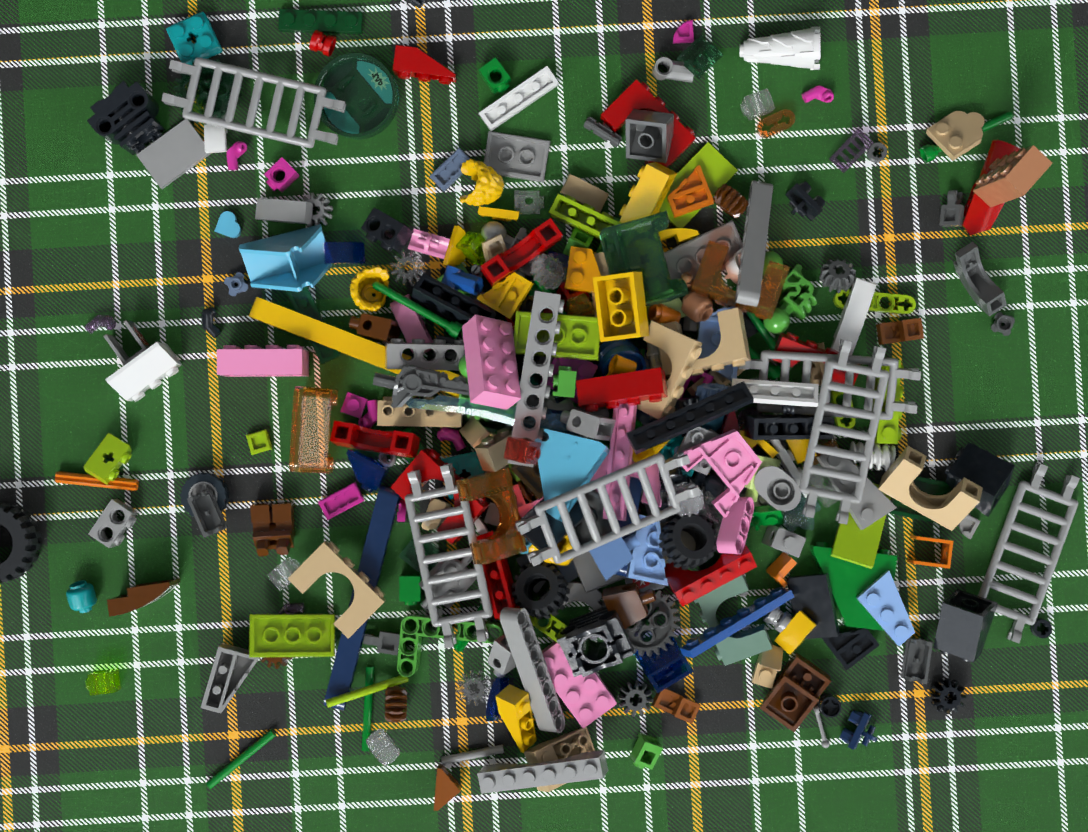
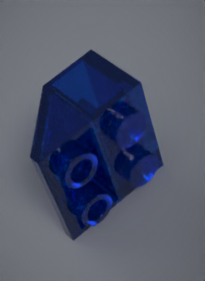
(665, 668)

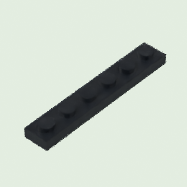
(690, 417)

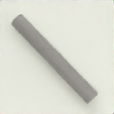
(472, 754)

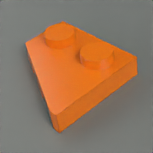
(691, 194)

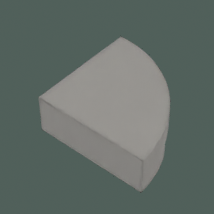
(968, 526)

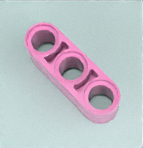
(410, 323)
(735, 527)

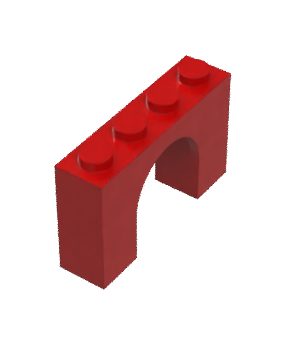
(639, 97)
(429, 464)
(692, 585)

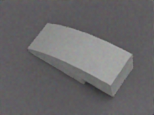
(284, 211)

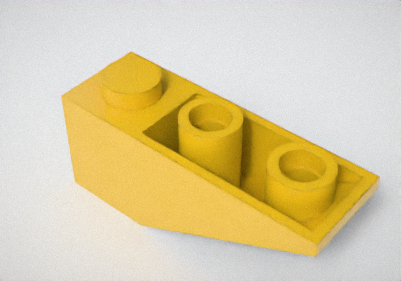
(517, 715)

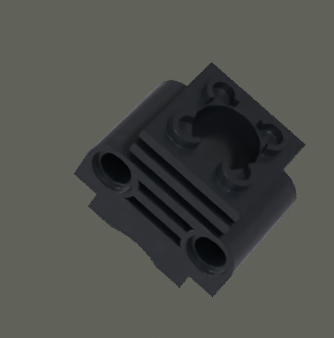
(127, 118)
(589, 656)

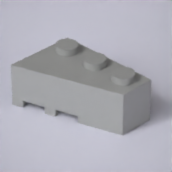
(227, 674)

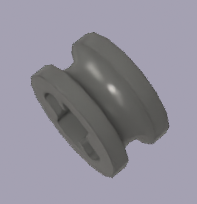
(882, 147)

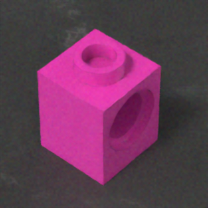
(281, 166)

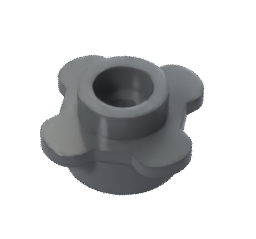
(1008, 324)

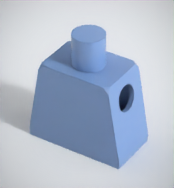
(614, 555)

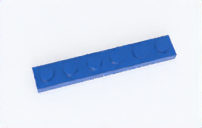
(733, 624)

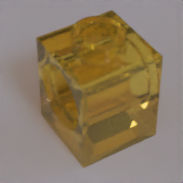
(579, 306)

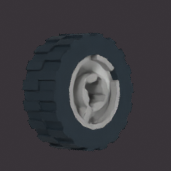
(201, 483)

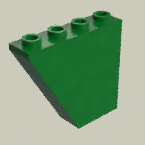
(850, 580)

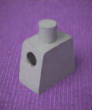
(588, 424)
(784, 540)
(501, 657)

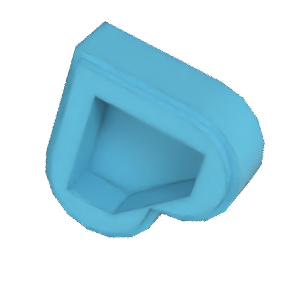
(227, 225)

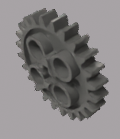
(660, 634)

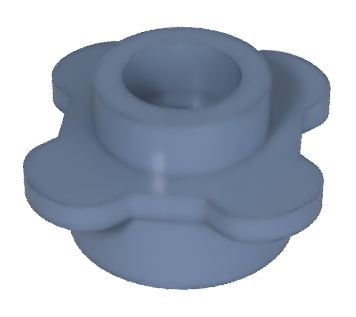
(230, 281)

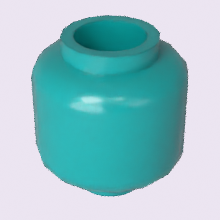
(81, 596)

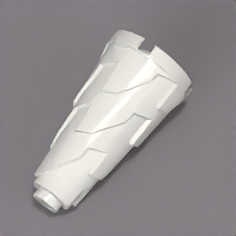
(791, 49)

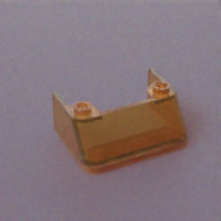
(311, 430)

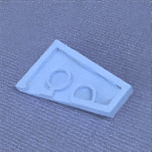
(647, 557)
(886, 607)

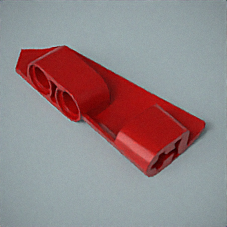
(977, 213)

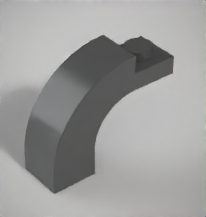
(976, 281)

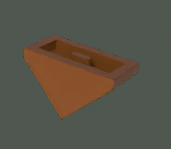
(446, 787)

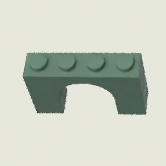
(740, 644)

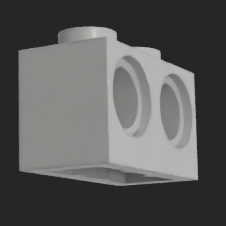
(109, 519)

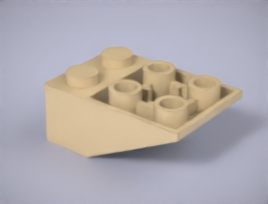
(559, 748)

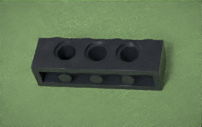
(447, 301)
(783, 427)

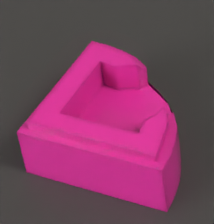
(684, 33)
(402, 513)

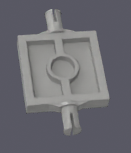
(453, 586)

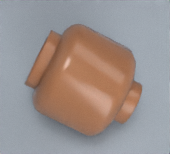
(697, 307)

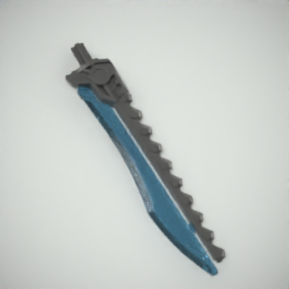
(427, 382)

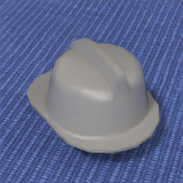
(777, 488)

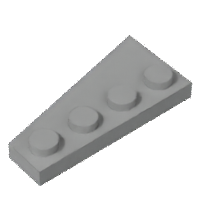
(873, 503)

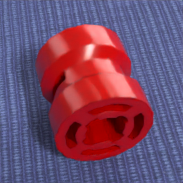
(322, 43)

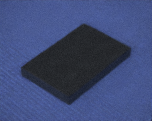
(536, 534)
(815, 599)

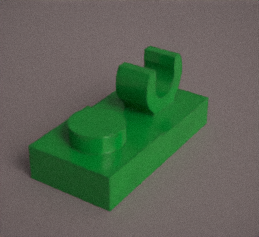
(766, 516)

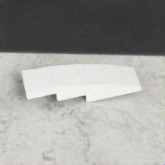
(854, 313)

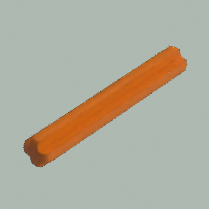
(88, 480)

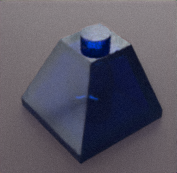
(367, 470)

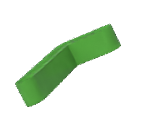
(422, 629)

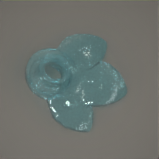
(795, 517)

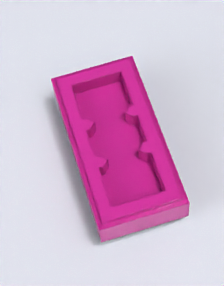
(341, 501)

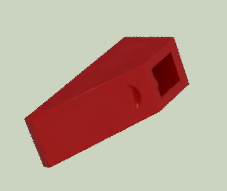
(415, 63)

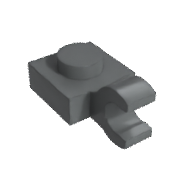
(953, 212)
(386, 642)

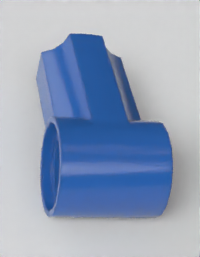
(462, 281)

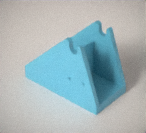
(286, 260)
(567, 464)

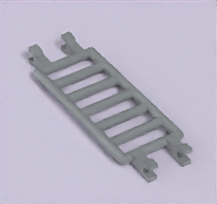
(248, 127)
(807, 358)
(865, 457)
(1033, 486)
(540, 518)
(478, 571)

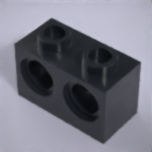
(387, 229)

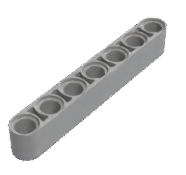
(754, 244)
(532, 669)

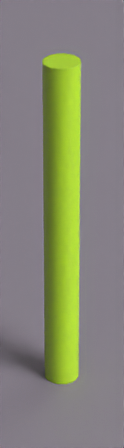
(365, 691)

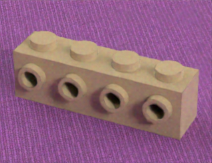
(415, 417)

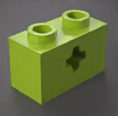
(108, 448)

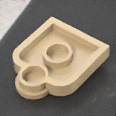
(957, 133)

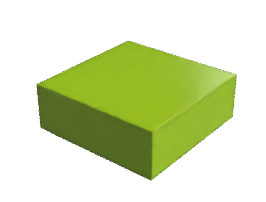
(259, 442)

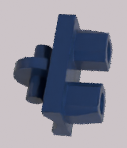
(862, 721)

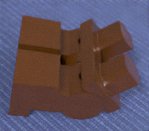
(277, 535)

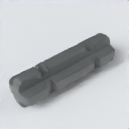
(602, 131)

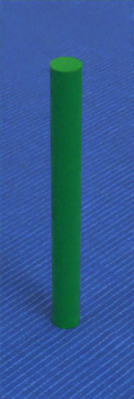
(367, 713)
(241, 759)

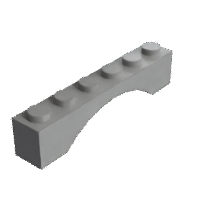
(519, 776)

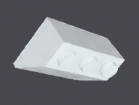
(144, 372)

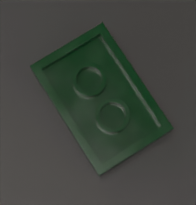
(926, 485)

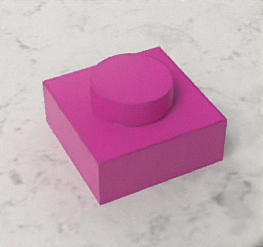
(354, 405)

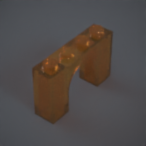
(711, 285)
(506, 539)

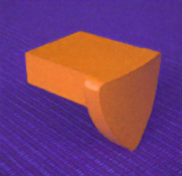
(780, 568)

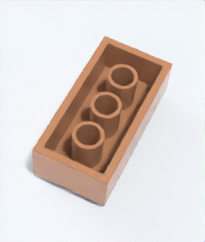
(1011, 176)

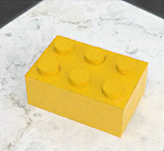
(649, 192)
(621, 306)

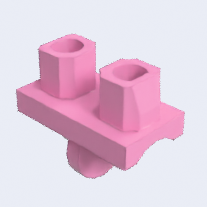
(428, 244)

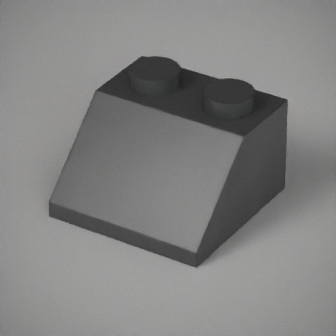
(649, 135)

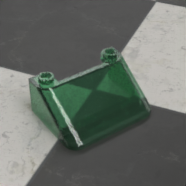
(638, 248)

